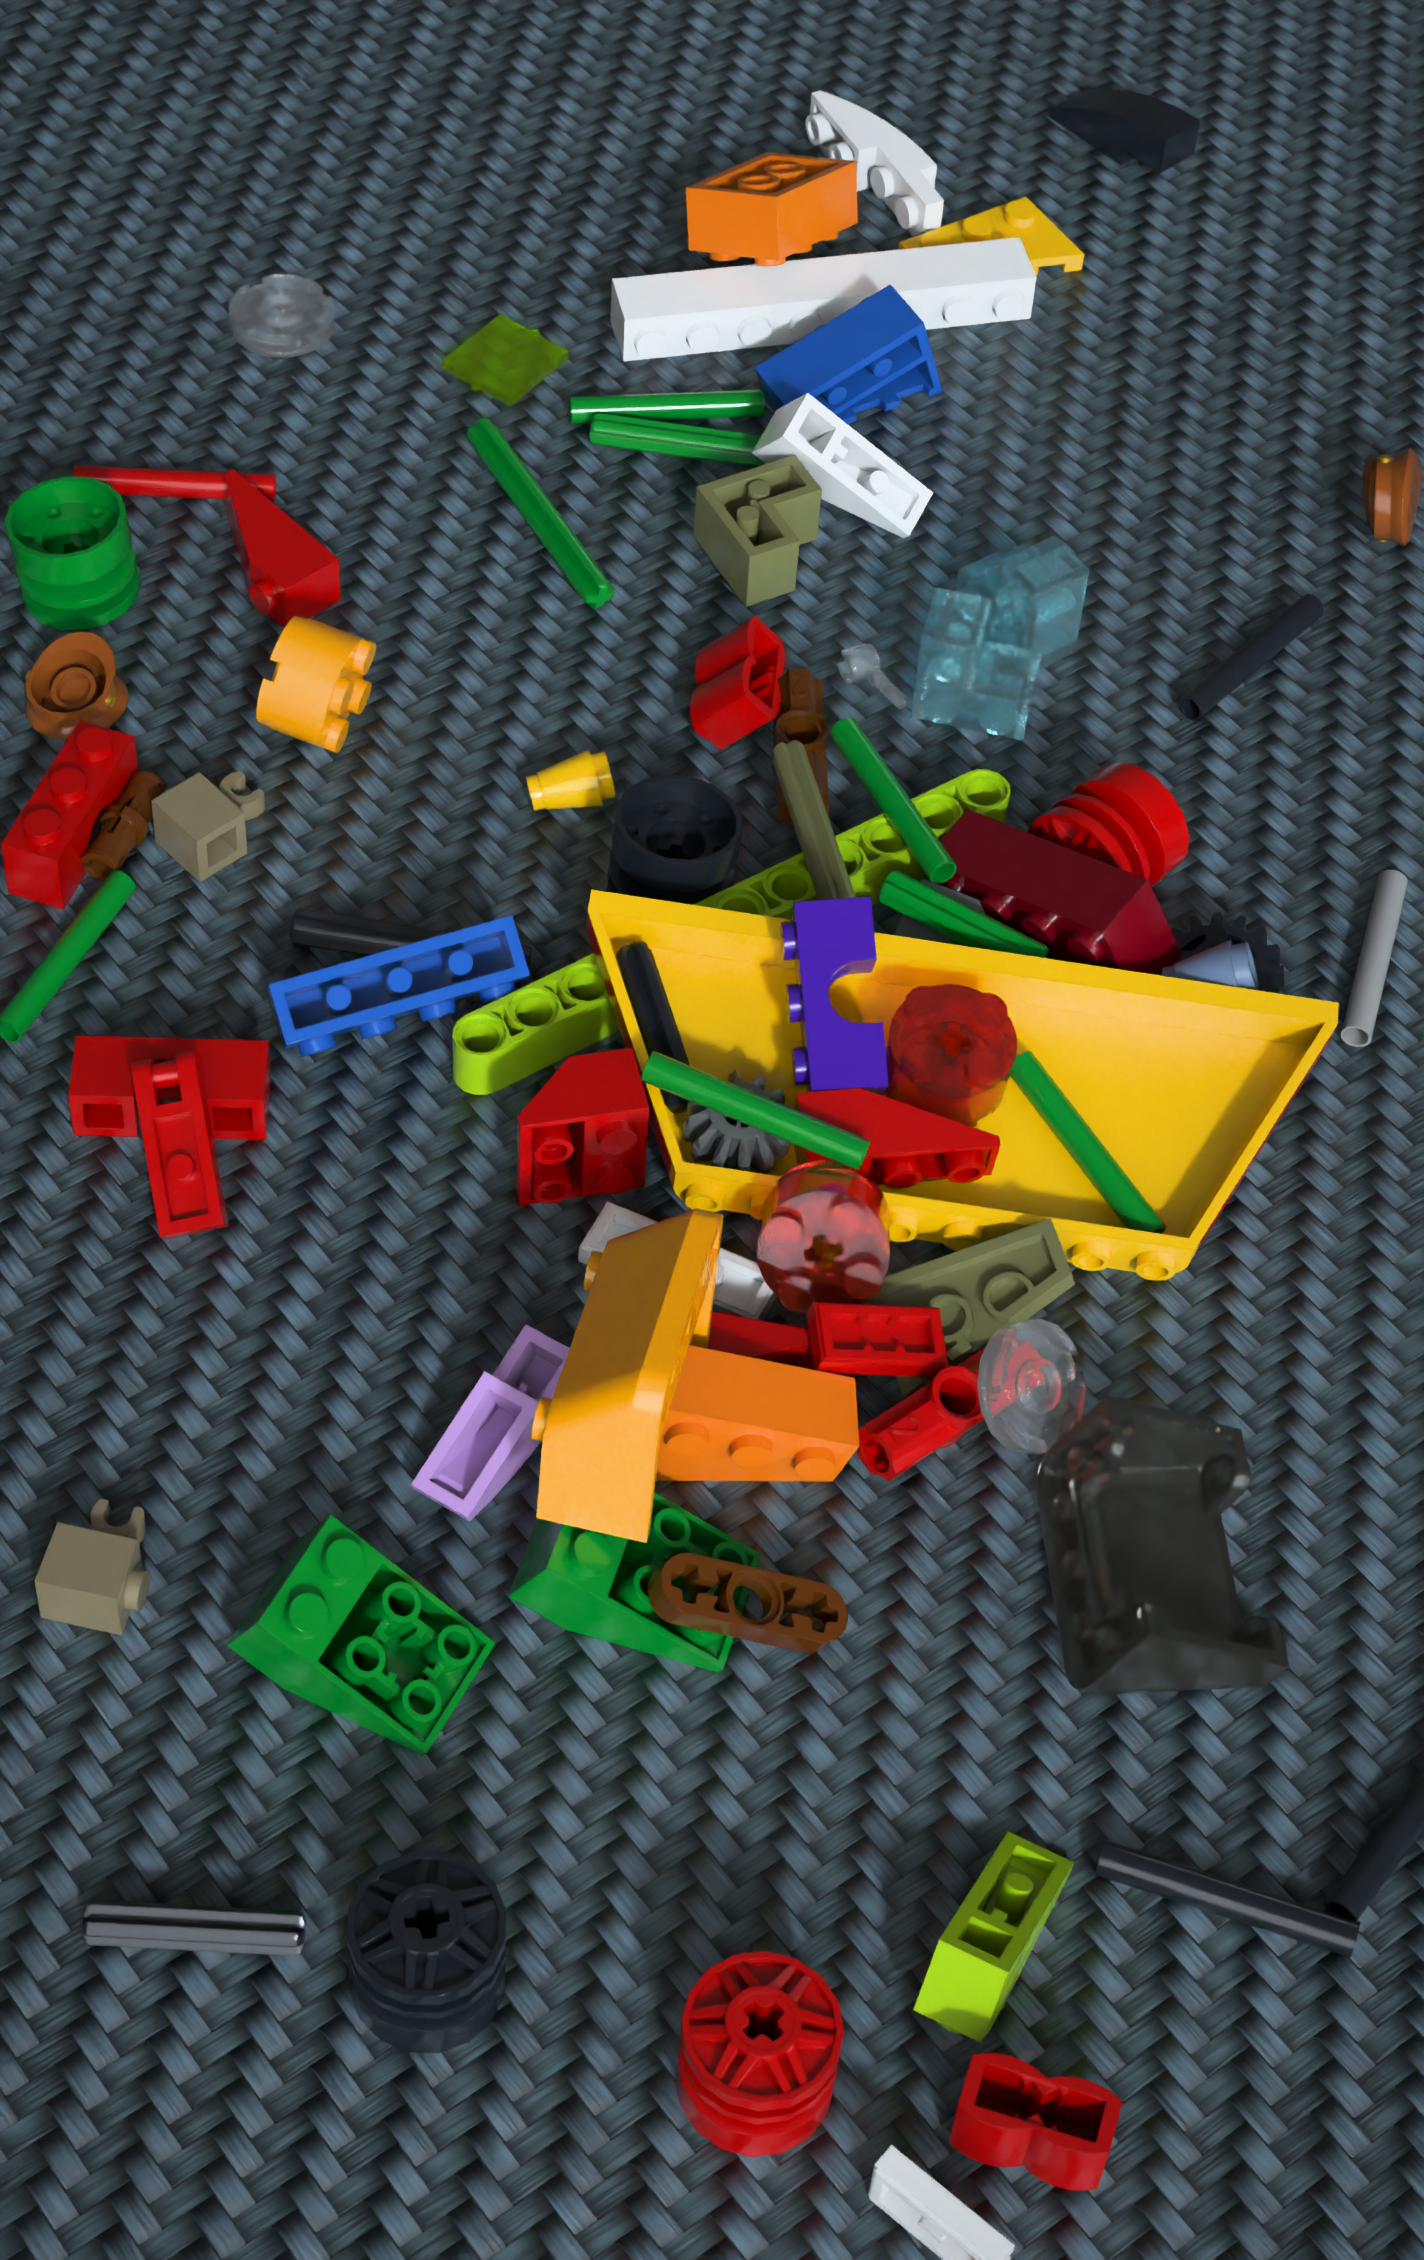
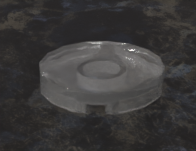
(282, 316)
(1030, 1385)

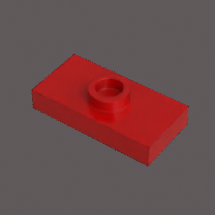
(876, 1339)

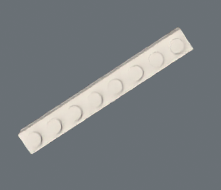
(788, 301)

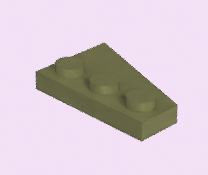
(982, 1289)

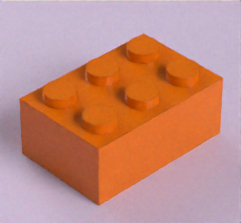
(771, 207)

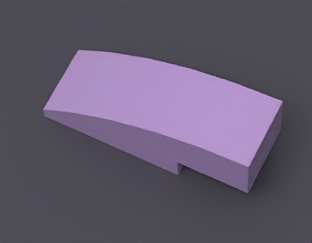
(493, 1427)

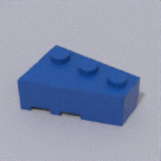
(856, 360)

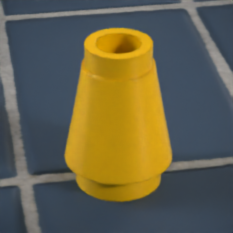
(572, 783)

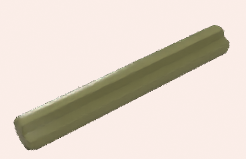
(811, 822)

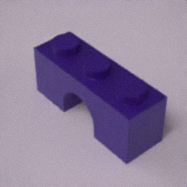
(826, 944)

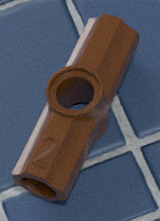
(802, 720)

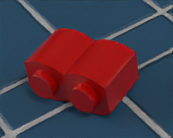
(737, 683)
(1048, 2125)

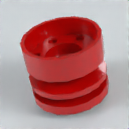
(1121, 820)
(758, 2091)

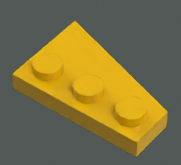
(1019, 218)

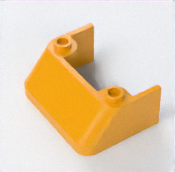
(621, 1372)

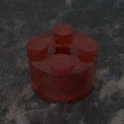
(950, 1052)
(815, 1202)

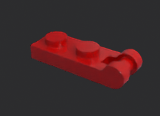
(179, 1146)

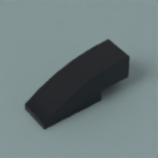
(1130, 126)

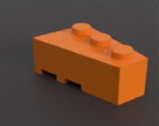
(756, 1421)

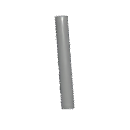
(1374, 958)

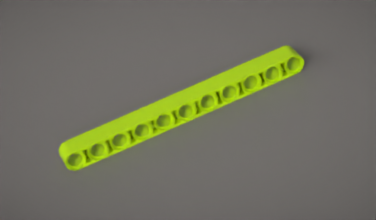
(572, 1004)

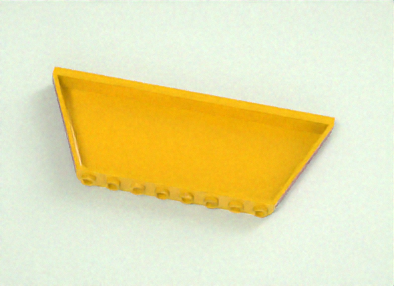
(1160, 1068)

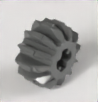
(732, 1145)

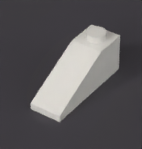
(844, 465)

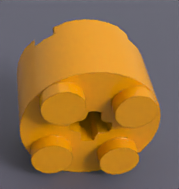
(316, 683)

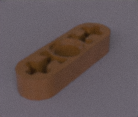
(719, 1615)

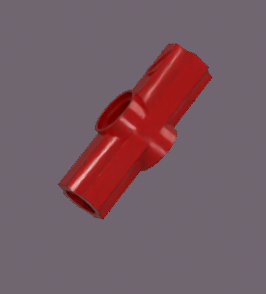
(921, 1422)

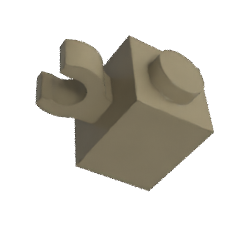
(205, 824)
(94, 1573)

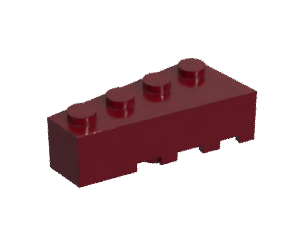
(1060, 897)

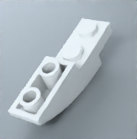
(883, 158)

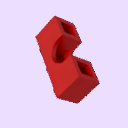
(55, 825)
(104, 1093)

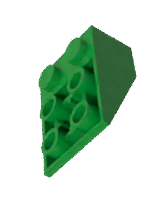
(601, 1580)
(361, 1638)

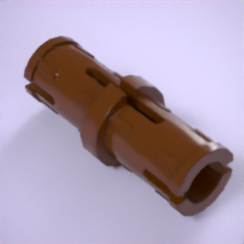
(123, 826)

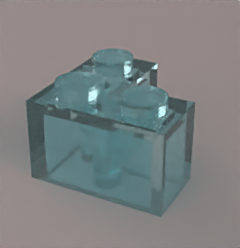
(1034, 596)
(970, 679)

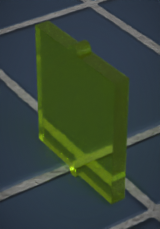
(505, 360)

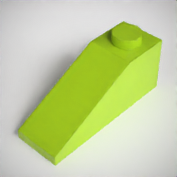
(992, 1937)

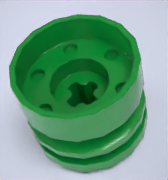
(73, 552)

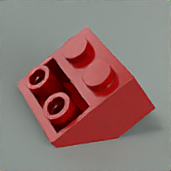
(584, 1131)

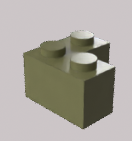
(755, 526)

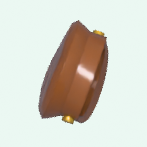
(1392, 495)
(74, 683)

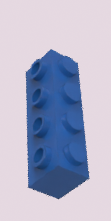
(397, 983)

